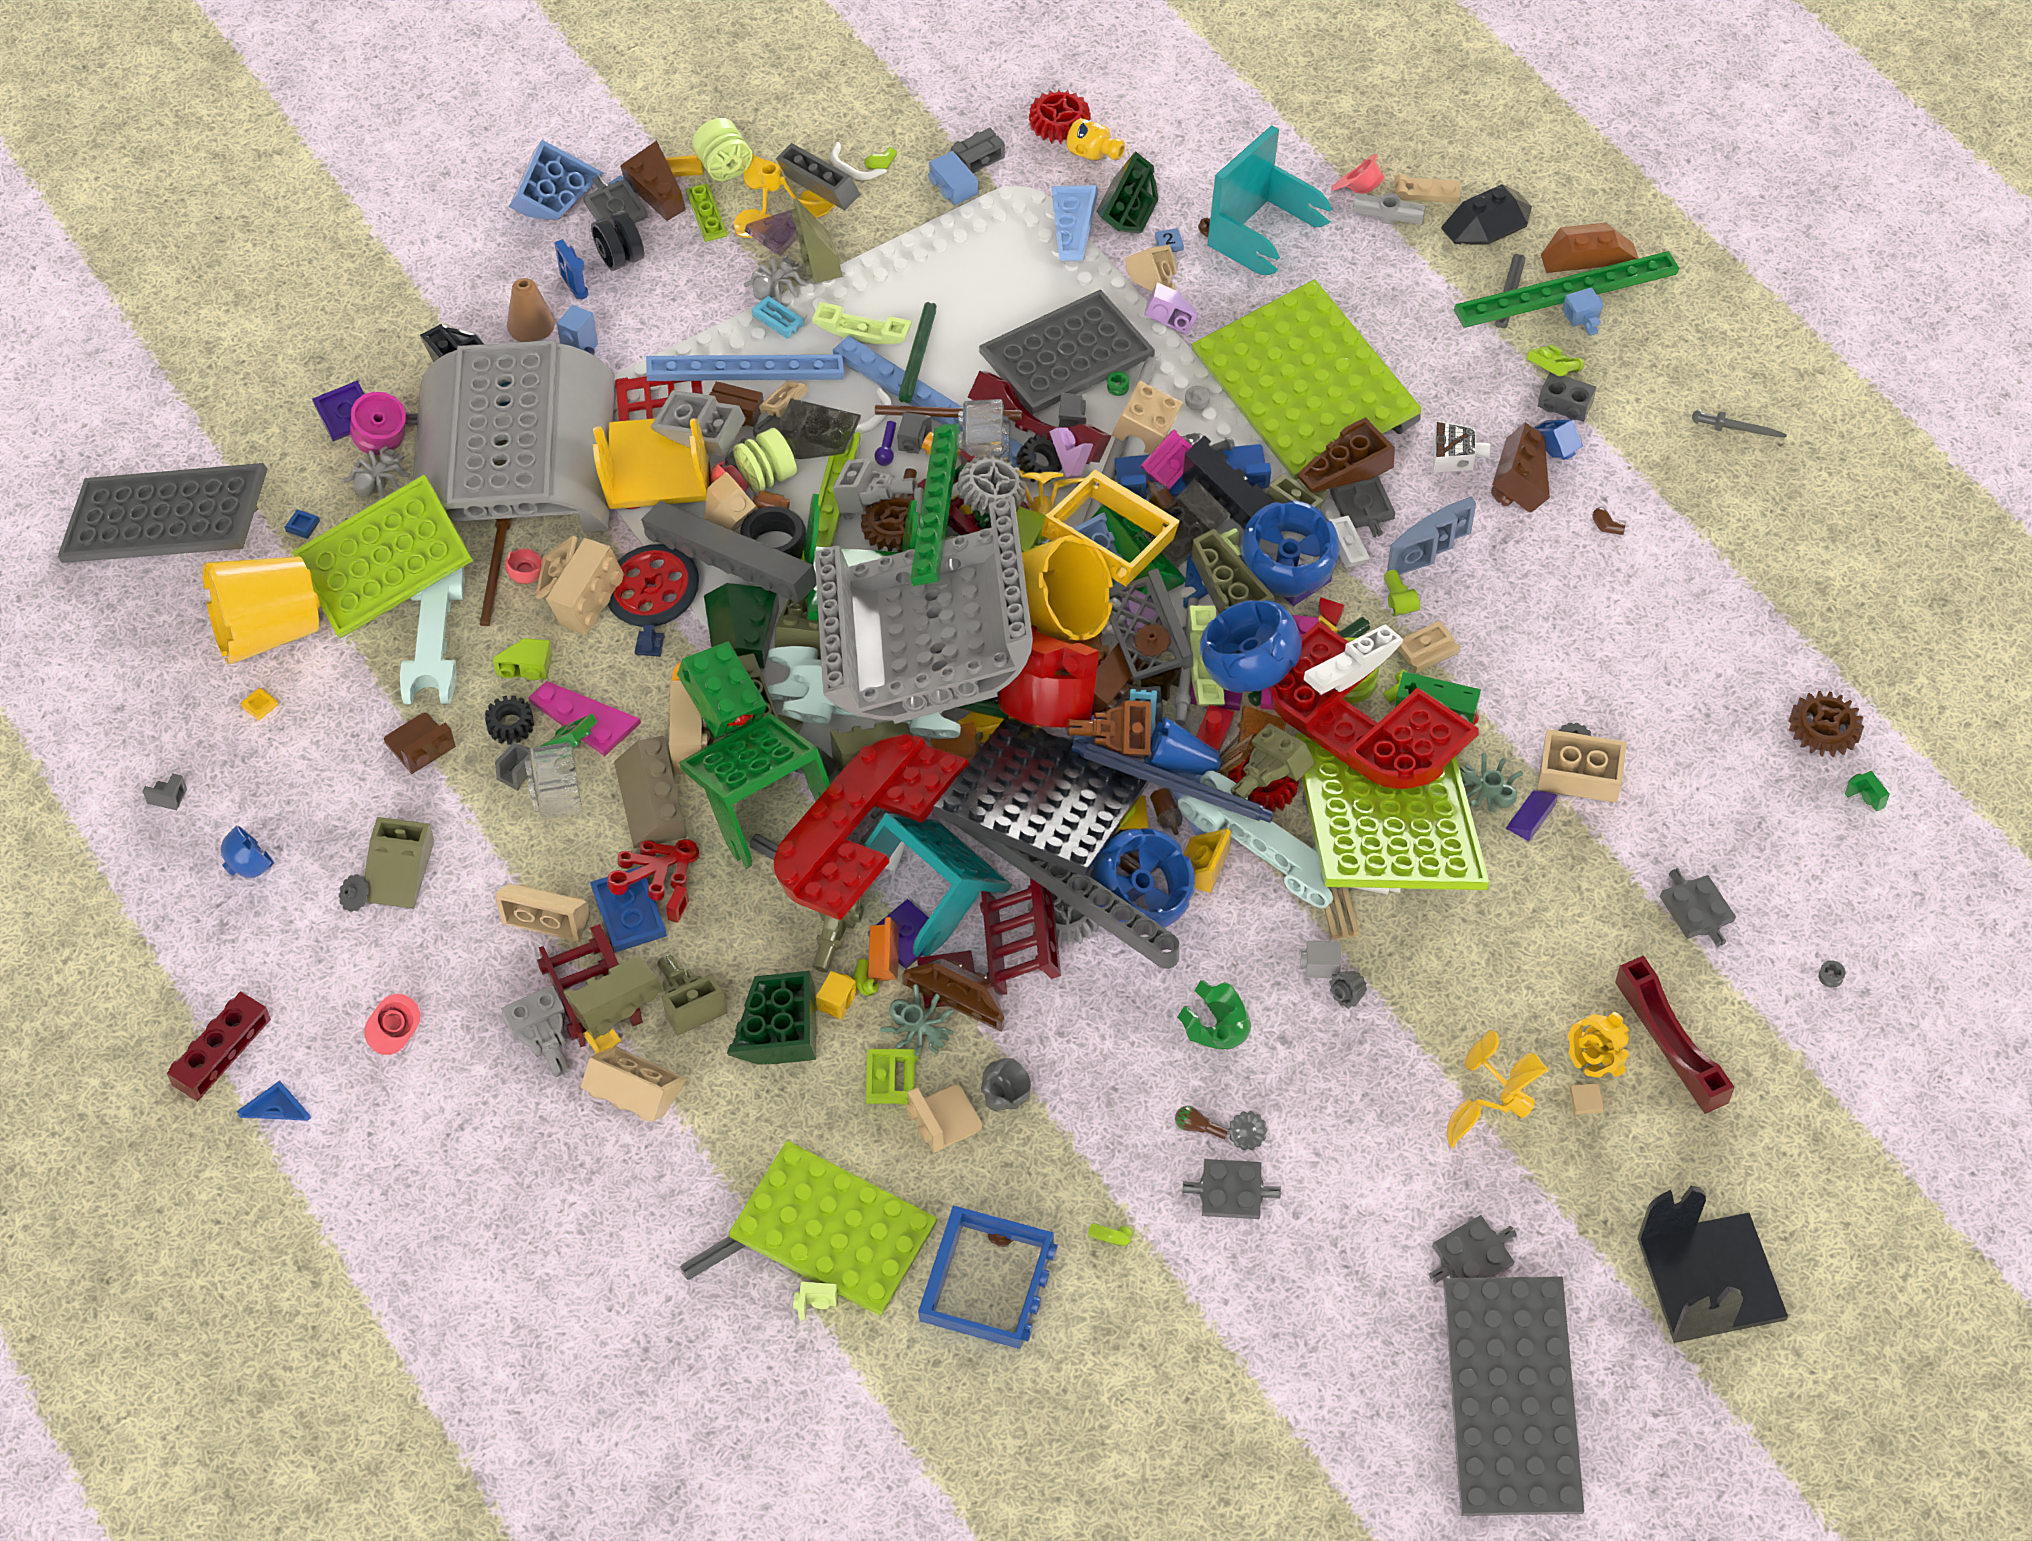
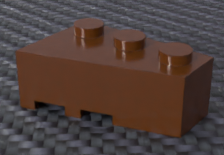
(1523, 468)
(1112, 680)

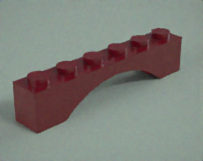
(990, 387)
(1698, 1072)

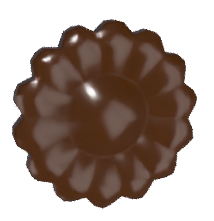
(1152, 640)

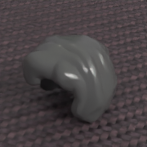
(1005, 1084)

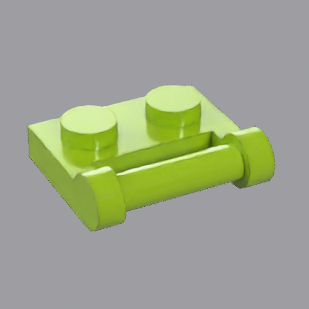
(1554, 361)
(881, 1075)

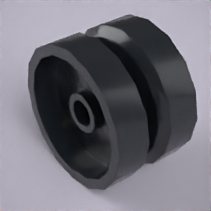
(617, 240)

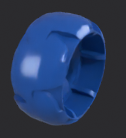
(1284, 575)
(1265, 638)
(1153, 850)

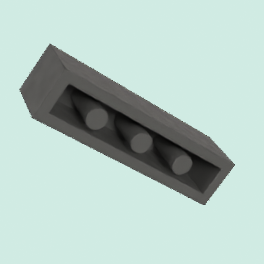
(818, 176)

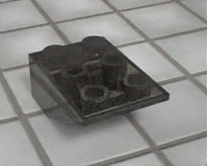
(816, 429)
(1196, 514)

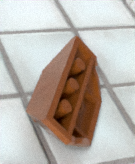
(1586, 248)

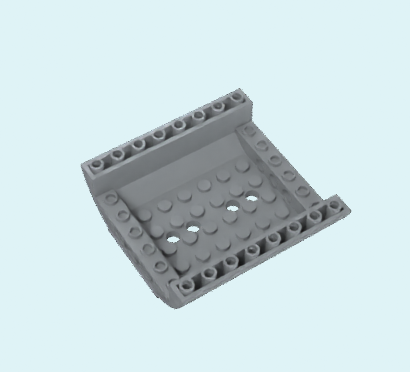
(548, 424)
(882, 633)

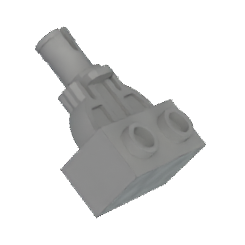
(862, 486)
(537, 1022)

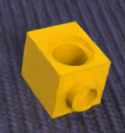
(836, 994)

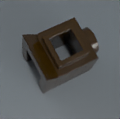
(1163, 679)

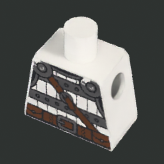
(1456, 447)

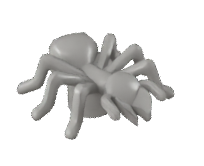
(772, 283)
(370, 479)

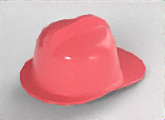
(1363, 178)
(392, 1024)

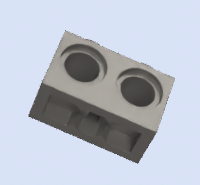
(1567, 397)

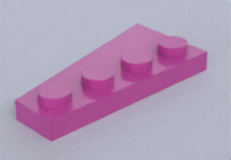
(567, 706)

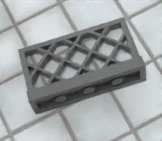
(1165, 613)

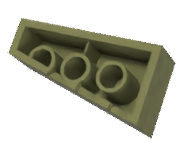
(1225, 573)

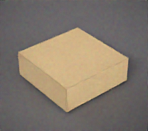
(1586, 1099)

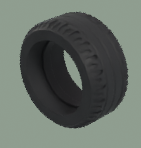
(777, 519)

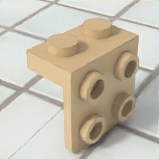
(943, 1116)

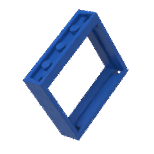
(989, 1224)

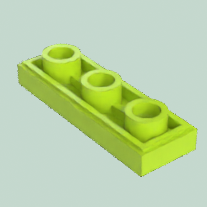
(706, 212)

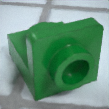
(1871, 789)

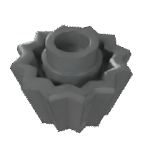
(1348, 988)

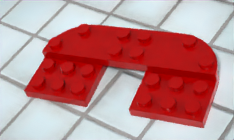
(1398, 751)
(815, 858)

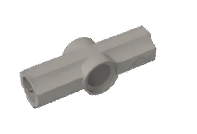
(1389, 208)

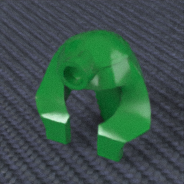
(1230, 1012)

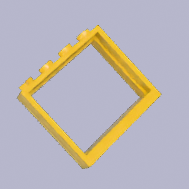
(1124, 503)

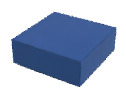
(302, 524)

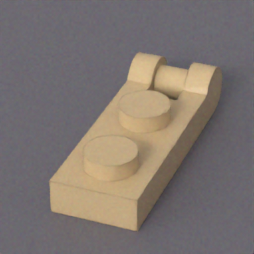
(1427, 189)

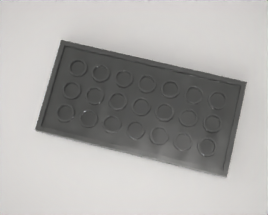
(163, 513)
(1512, 1396)

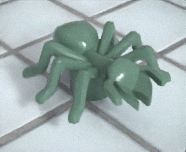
(1491, 785)
(913, 1020)

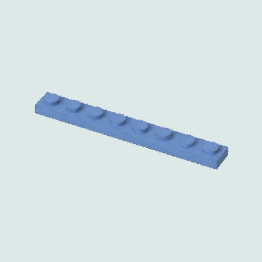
(744, 367)

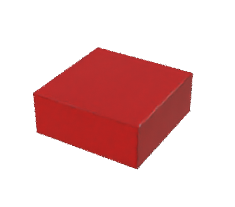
(677, 904)

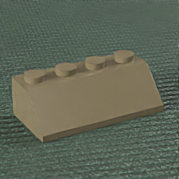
(649, 793)

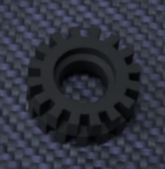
(1041, 446)
(509, 707)

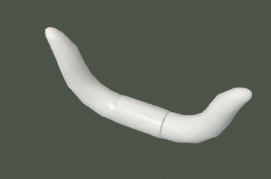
(851, 171)
(875, 419)

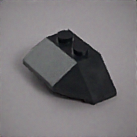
(1488, 217)
(444, 340)

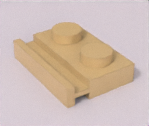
(1428, 646)

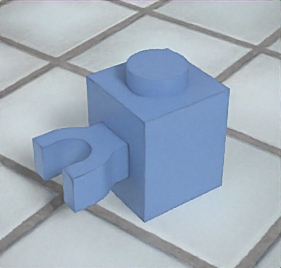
(1584, 308)

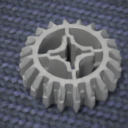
(989, 481)
(1065, 929)

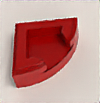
(1330, 610)

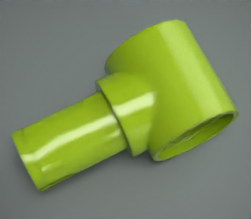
(1400, 597)

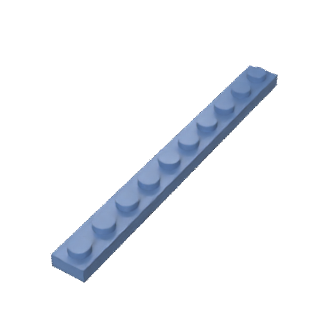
(891, 377)

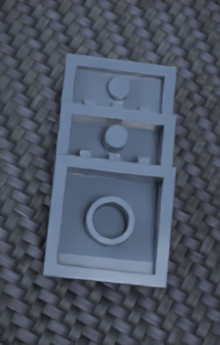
(1431, 536)

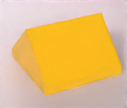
(1208, 856)

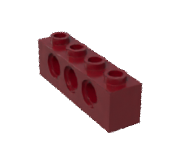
(234, 1039)

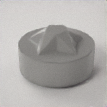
(1197, 397)

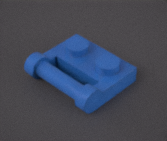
(571, 269)

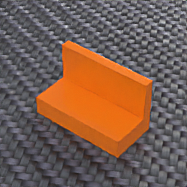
(883, 951)

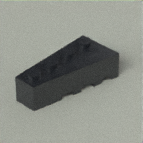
(1224, 483)

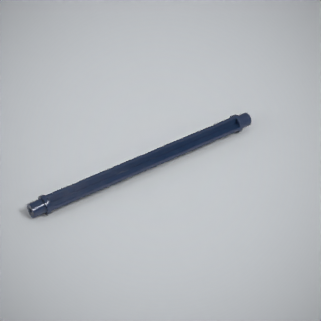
(1172, 781)

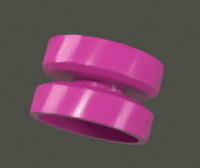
(377, 422)

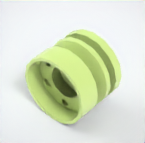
(721, 149)
(765, 460)

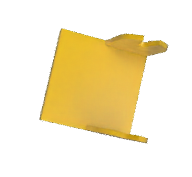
(648, 467)

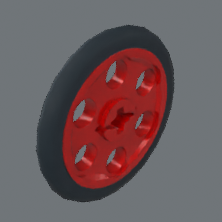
(661, 611)

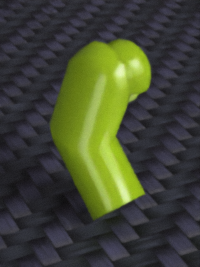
(880, 160)
(1391, 693)
(863, 983)
(1118, 1237)

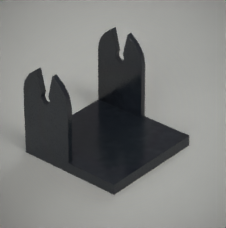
(1709, 1271)

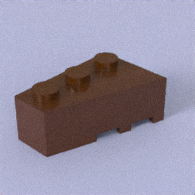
(654, 181)

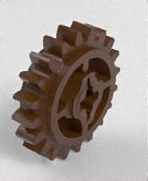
(886, 522)
(1824, 731)

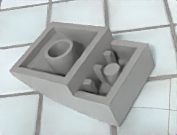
(716, 420)

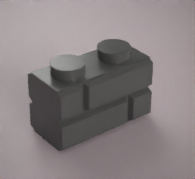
(980, 150)

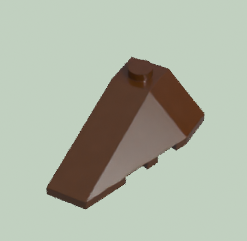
(1353, 457)

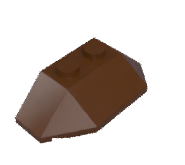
(958, 989)

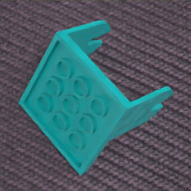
(1244, 188)
(952, 860)

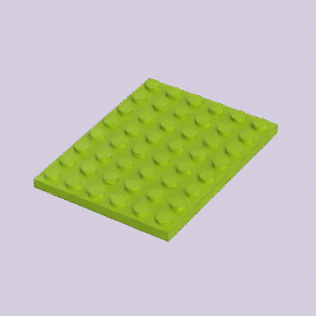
(1303, 375)
(1388, 834)

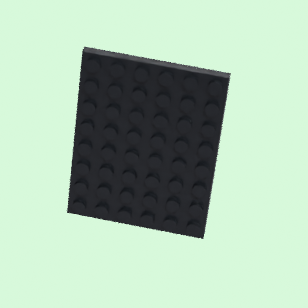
(1040, 797)

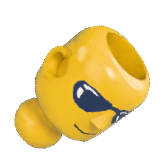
(1093, 141)

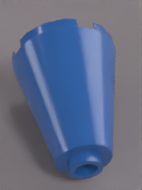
(1180, 750)

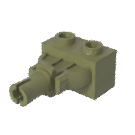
(1288, 489)
(1273, 758)
(832, 934)
(689, 998)

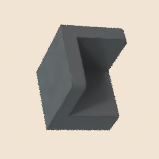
(166, 794)

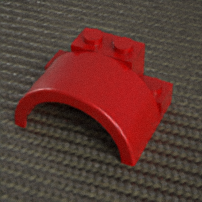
(1047, 698)

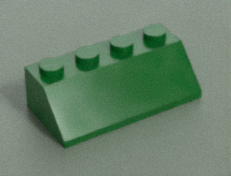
(1130, 543)

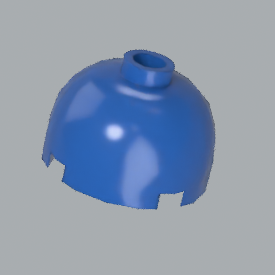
(243, 854)

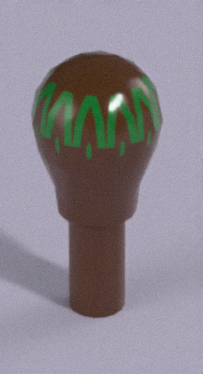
(1191, 1119)

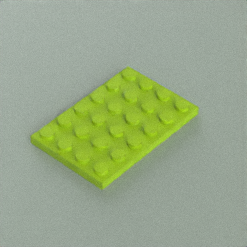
(383, 556)
(833, 1227)

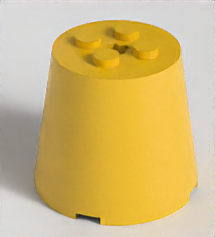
(1067, 588)
(259, 604)

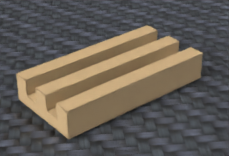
(778, 400)
(1349, 908)

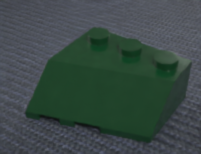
(743, 617)
(777, 1020)

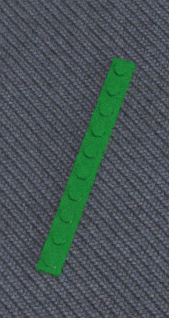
(1554, 291)
(935, 505)

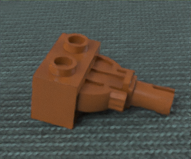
(1123, 730)

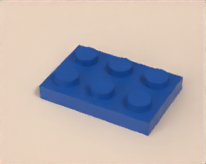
(628, 917)

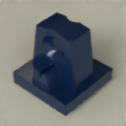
(649, 642)

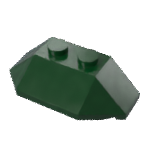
(1130, 196)

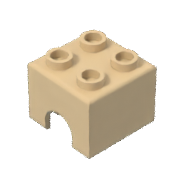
(1147, 416)

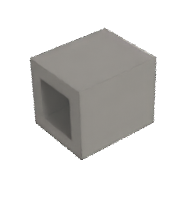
(1321, 959)

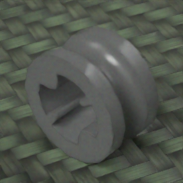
(1839, 971)

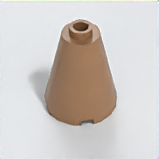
(528, 312)

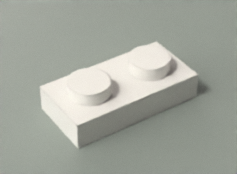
(1351, 547)

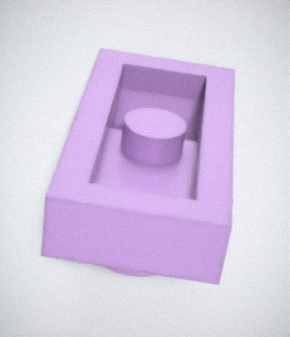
(1071, 457)

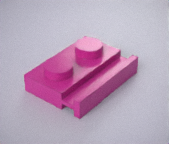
(1167, 459)

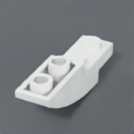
(1356, 662)

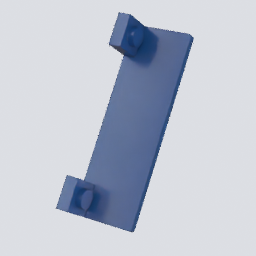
(1247, 458)

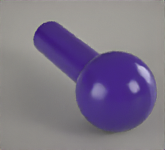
(884, 454)

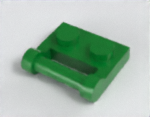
(573, 731)

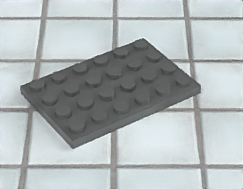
(1066, 351)

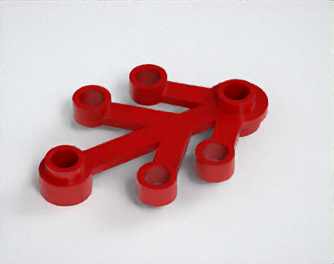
(682, 853)

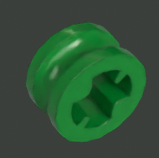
(1118, 390)

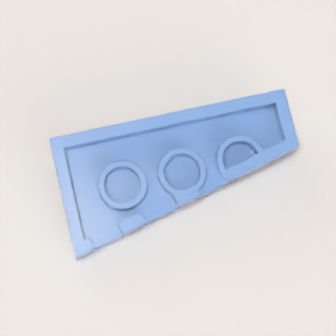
(1073, 219)

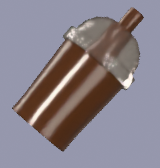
(1158, 494)
(1167, 812)

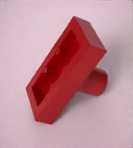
(1215, 726)

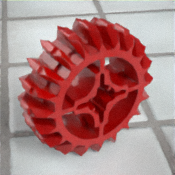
(1055, 113)
(1274, 795)

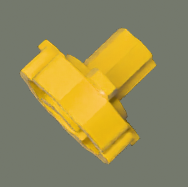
(1602, 1042)

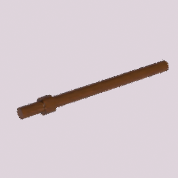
(934, 411)
(502, 526)

